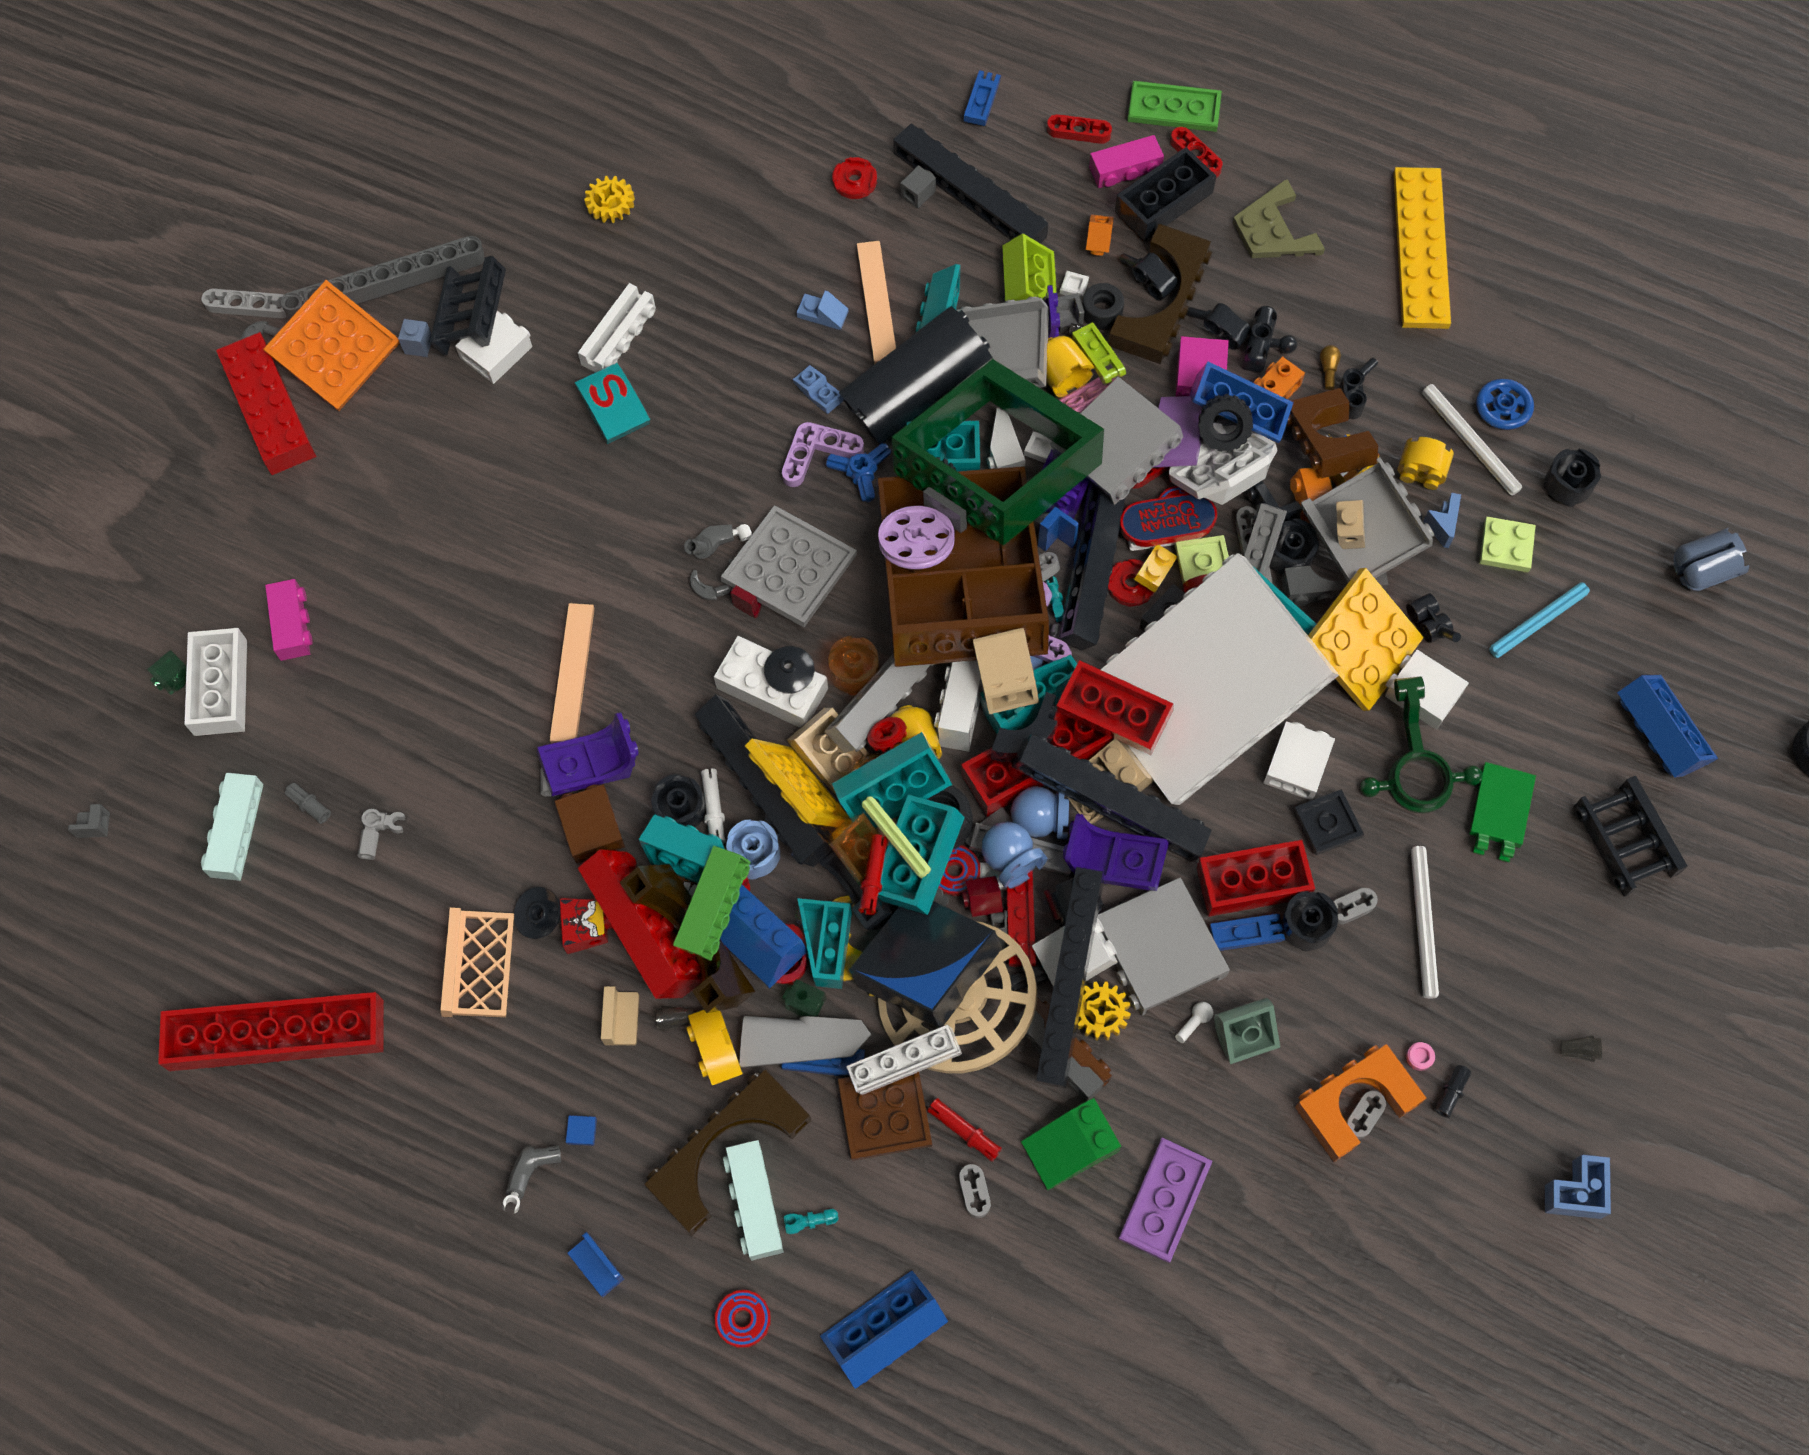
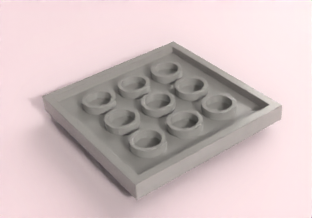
(789, 565)

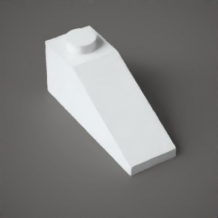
(1004, 447)

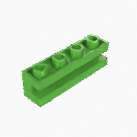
(712, 903)

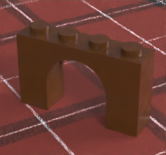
(1329, 454)

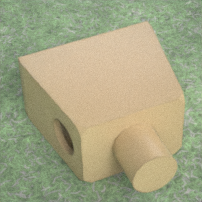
(1350, 524)

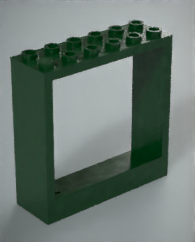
(1027, 403)

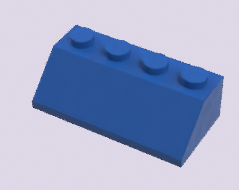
(1268, 409)
(1666, 725)
(761, 939)
(884, 1329)

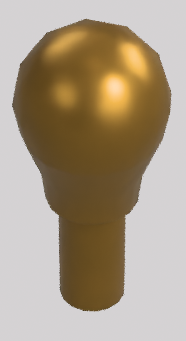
(1330, 358)

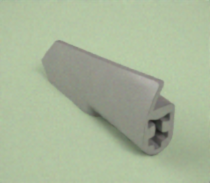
(792, 1040)

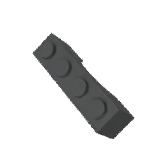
(1306, 587)

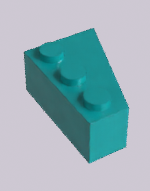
(827, 937)

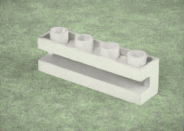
(617, 329)
(904, 1060)

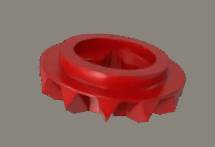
(887, 726)

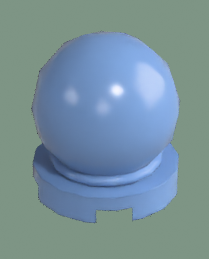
(1041, 812)
(1010, 851)

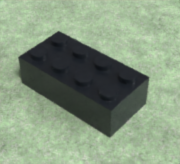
(1165, 193)

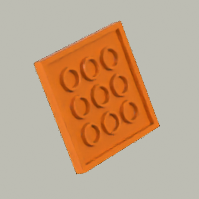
(332, 345)

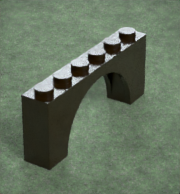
(1151, 335)
(662, 890)
(759, 1103)

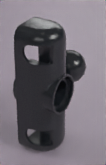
(1261, 339)

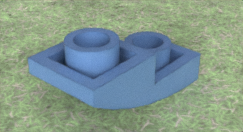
(817, 389)

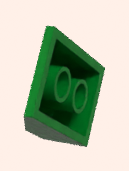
(1071, 1144)

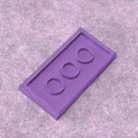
(1185, 414)
(1165, 1200)

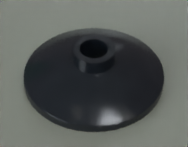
(793, 679)
(528, 913)

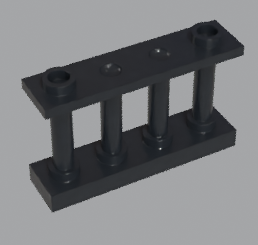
(481, 315)
(1643, 815)

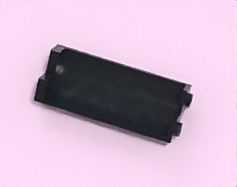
(916, 374)

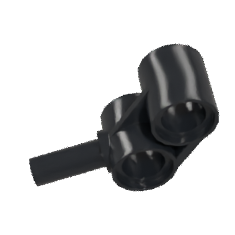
(1152, 269)
(1223, 319)
(1355, 393)
(1432, 627)

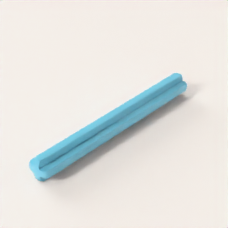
(1539, 620)

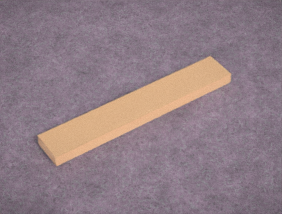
(876, 299)
(572, 672)

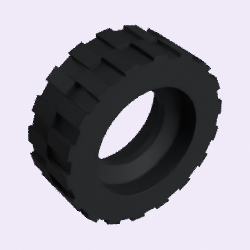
(1229, 441)

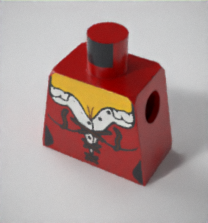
(583, 924)

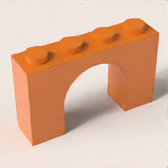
(1379, 1070)

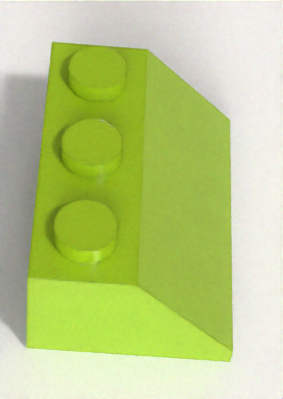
(1027, 269)

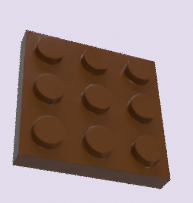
(885, 1119)

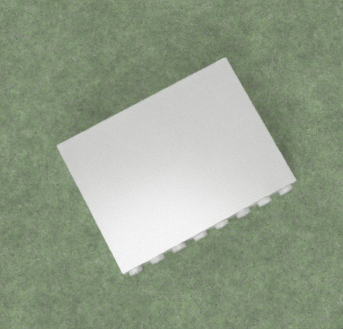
(1228, 666)

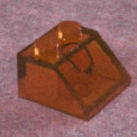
(852, 844)

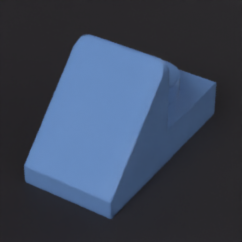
(823, 310)
(1444, 522)

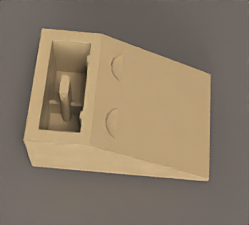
(1006, 671)
(1122, 763)

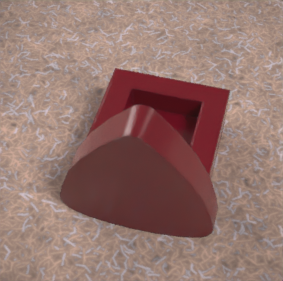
(745, 602)

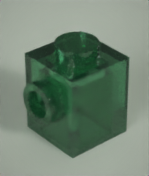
(168, 673)
(804, 999)

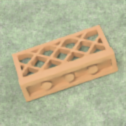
(454, 968)

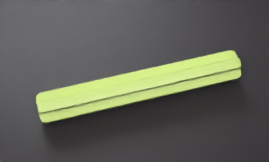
(896, 837)

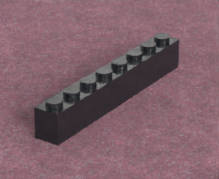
(969, 186)
(1091, 570)
(729, 737)
(1111, 797)
(1070, 978)

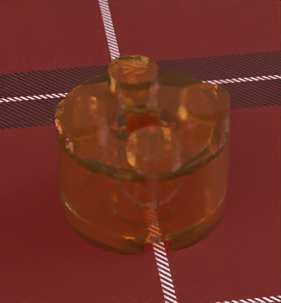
(864, 662)

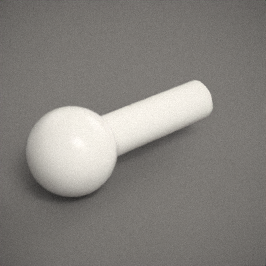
(1201, 1013)

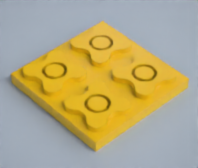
(1365, 638)
(798, 783)

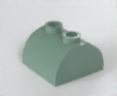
(1247, 1030)

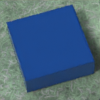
(581, 1130)

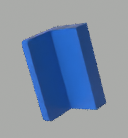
(1059, 526)
(595, 1265)

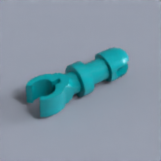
(1056, 599)
(829, 1216)

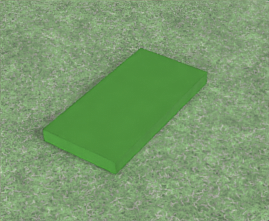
(1174, 106)

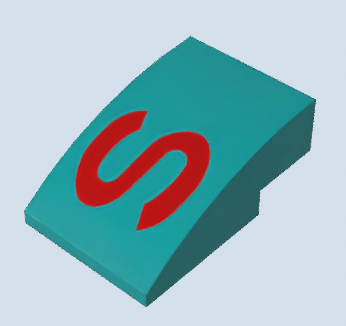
(612, 403)

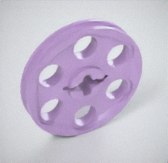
(916, 537)

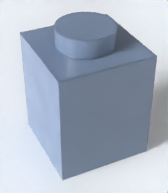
(415, 338)

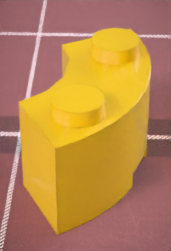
(714, 1045)

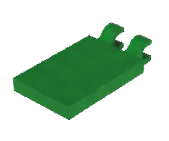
(1501, 809)

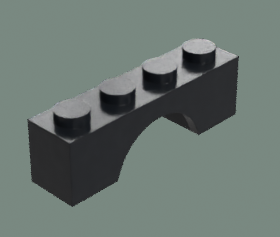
(837, 868)

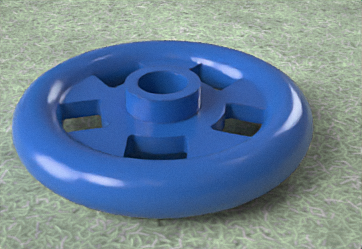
(1505, 386)

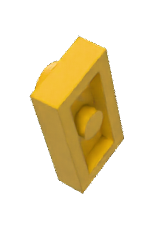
(1155, 568)

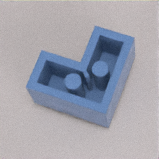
(1588, 1192)

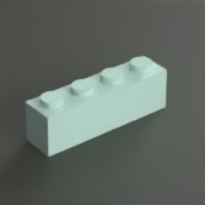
(232, 826)
(754, 1200)

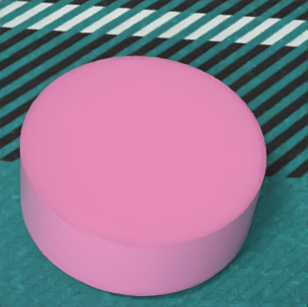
(1420, 1056)

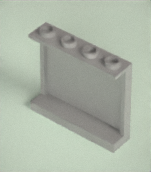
(1015, 334)
(1134, 438)
(1390, 522)
(1161, 946)

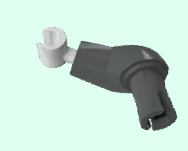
(712, 537)
(523, 1169)

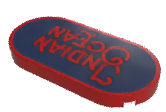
(1168, 520)

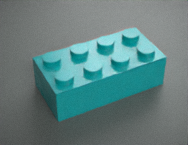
(889, 779)
(933, 833)

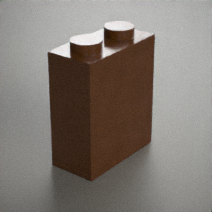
(589, 822)

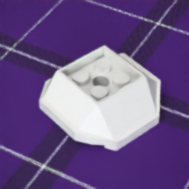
(1226, 474)

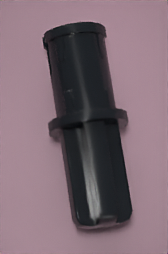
(1453, 1091)

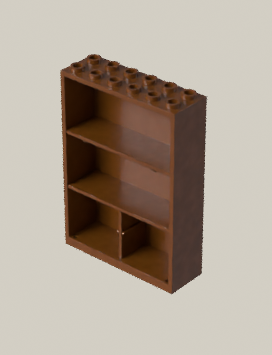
(971, 592)

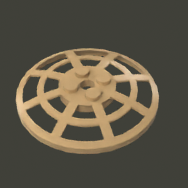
(972, 1006)

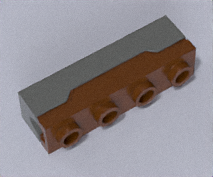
(1086, 1073)

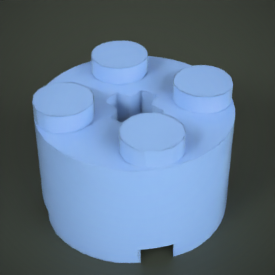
(756, 835)

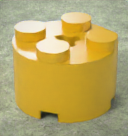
(1425, 462)

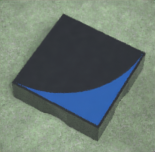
(926, 961)

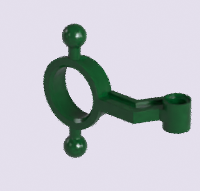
(1410, 692)

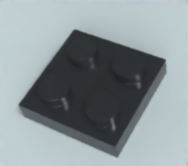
(1328, 822)

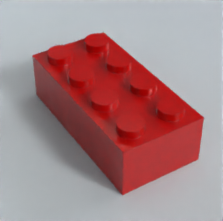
(1115, 707)
(1254, 877)

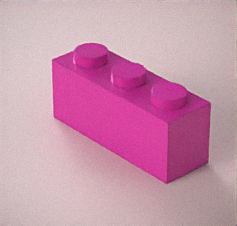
(1125, 161)
(288, 619)

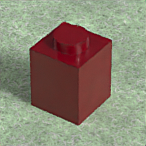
(983, 896)

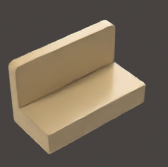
(619, 1017)

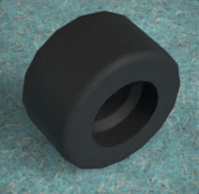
(1106, 294)

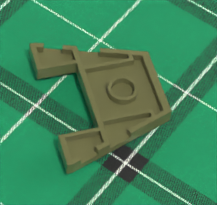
(1265, 230)

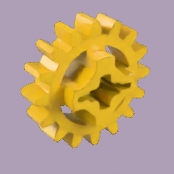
(609, 199)
(1111, 1011)

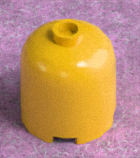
(1066, 365)
(918, 721)

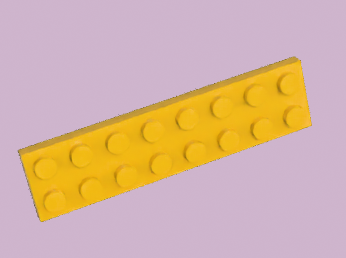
(1421, 248)

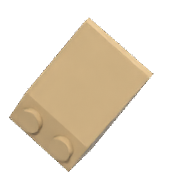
(821, 751)

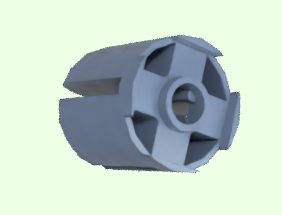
(1710, 560)

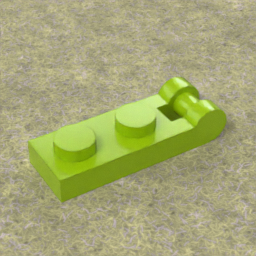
(1099, 353)

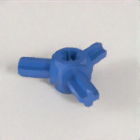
(861, 468)

